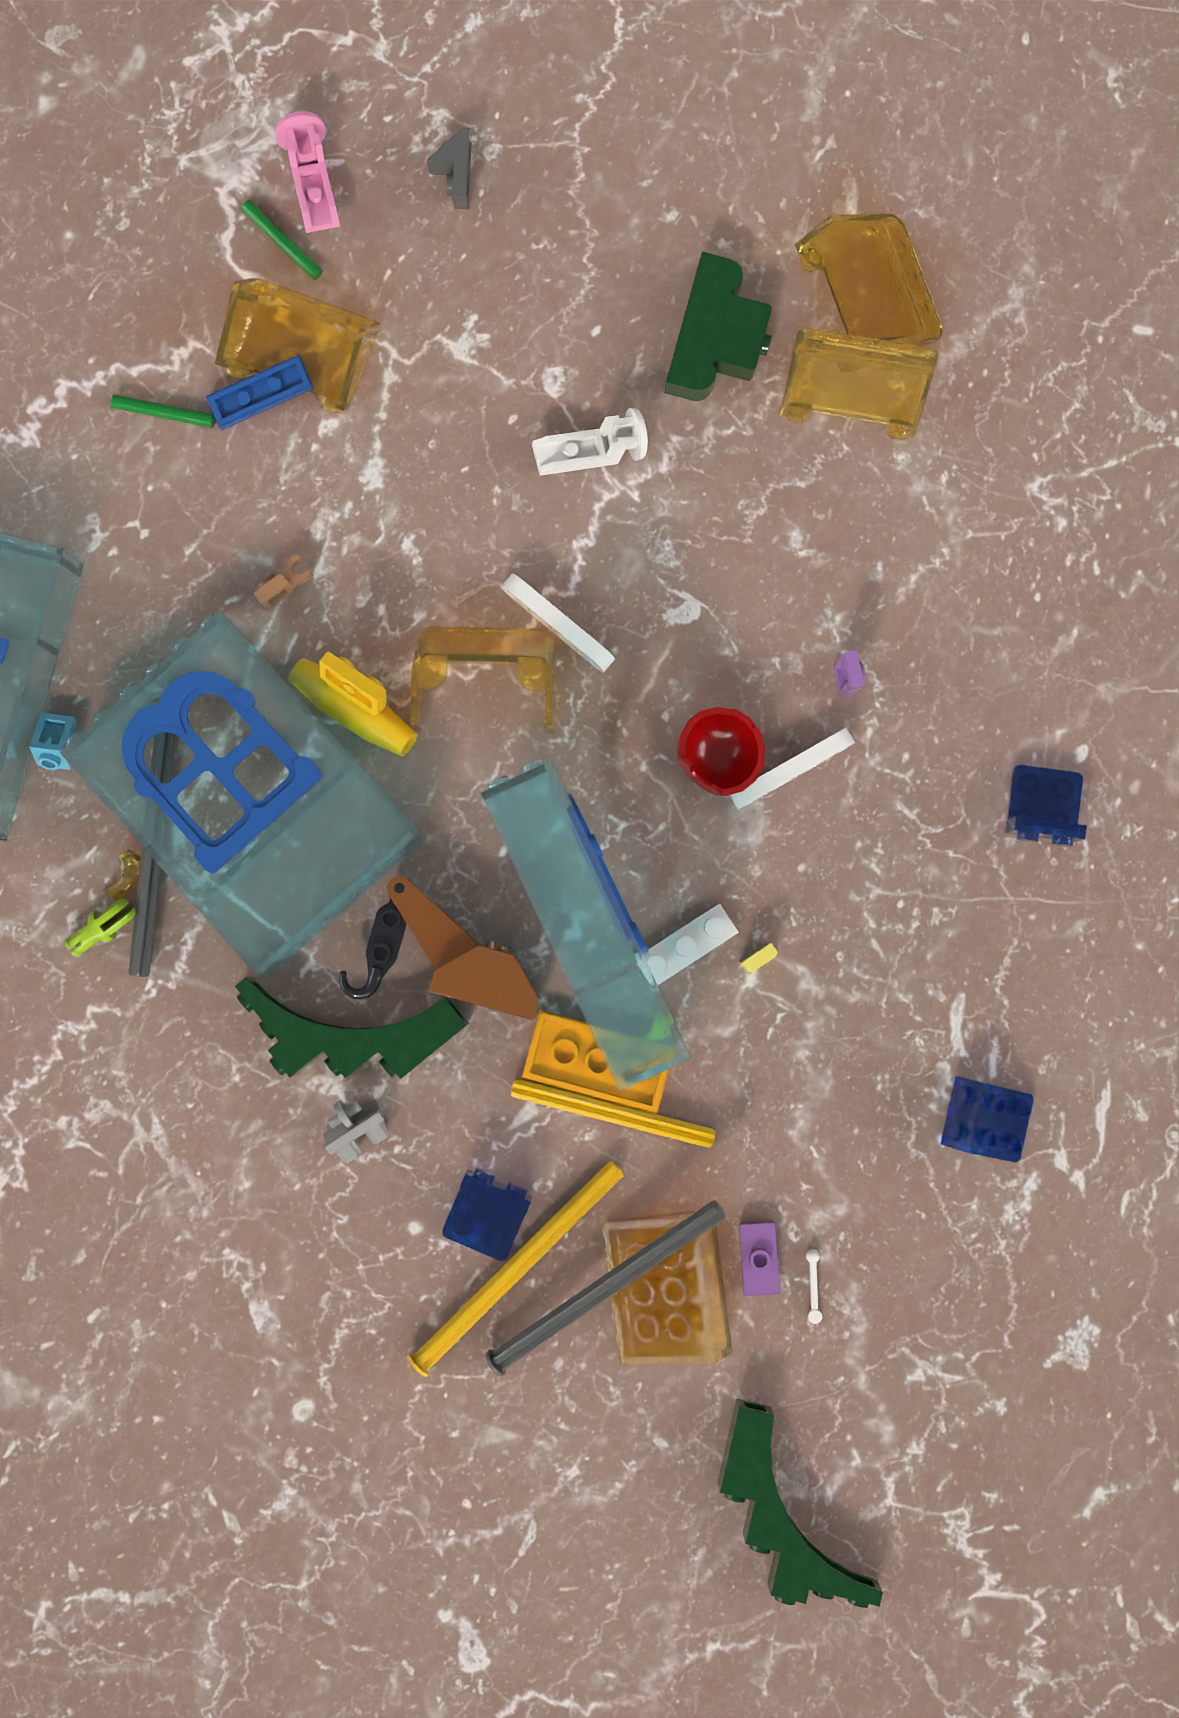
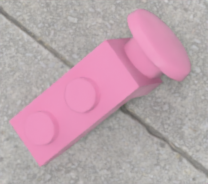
(302, 137)

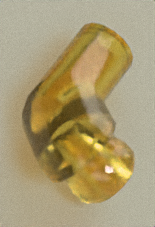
(128, 875)

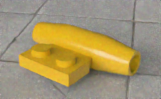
(353, 701)

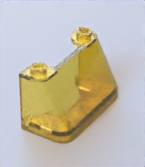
(277, 323)

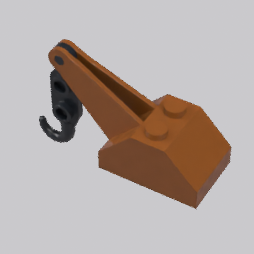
(462, 965)

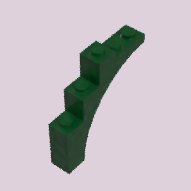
(348, 1049)
(796, 1562)

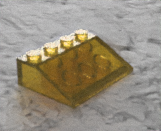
(677, 1306)

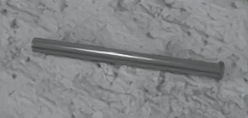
(150, 871)
(605, 1287)

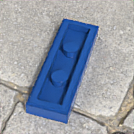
(260, 392)

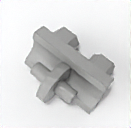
(352, 1123)

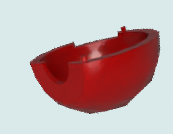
(721, 750)

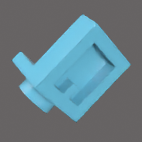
(50, 740)

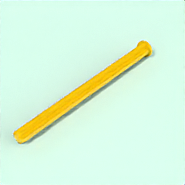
(515, 1268)

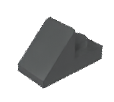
(454, 161)

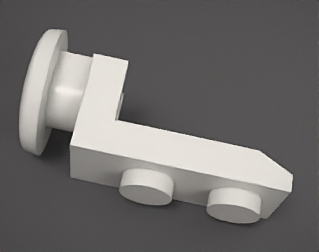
(593, 447)

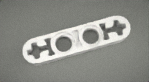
(557, 623)
(794, 768)

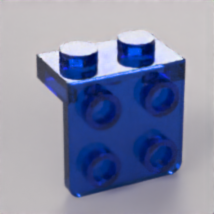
(1045, 805)
(987, 1120)
(487, 1214)

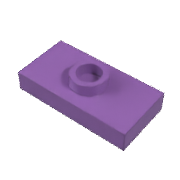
(849, 673)
(759, 1258)

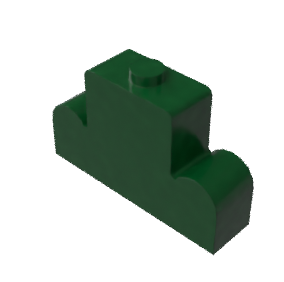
(717, 331)

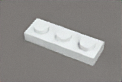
(690, 943)

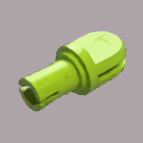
(100, 927)

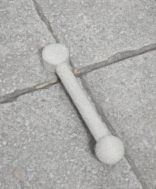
(814, 1314)

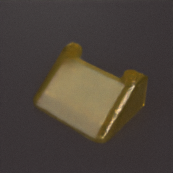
(873, 277)
(858, 380)

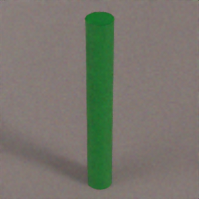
(282, 240)
(162, 411)

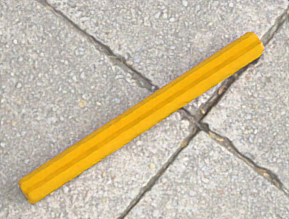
(613, 1113)

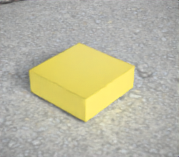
(759, 958)

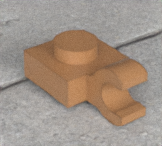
(276, 588)

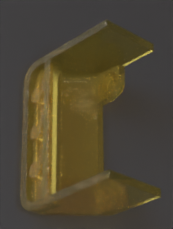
(526, 647)

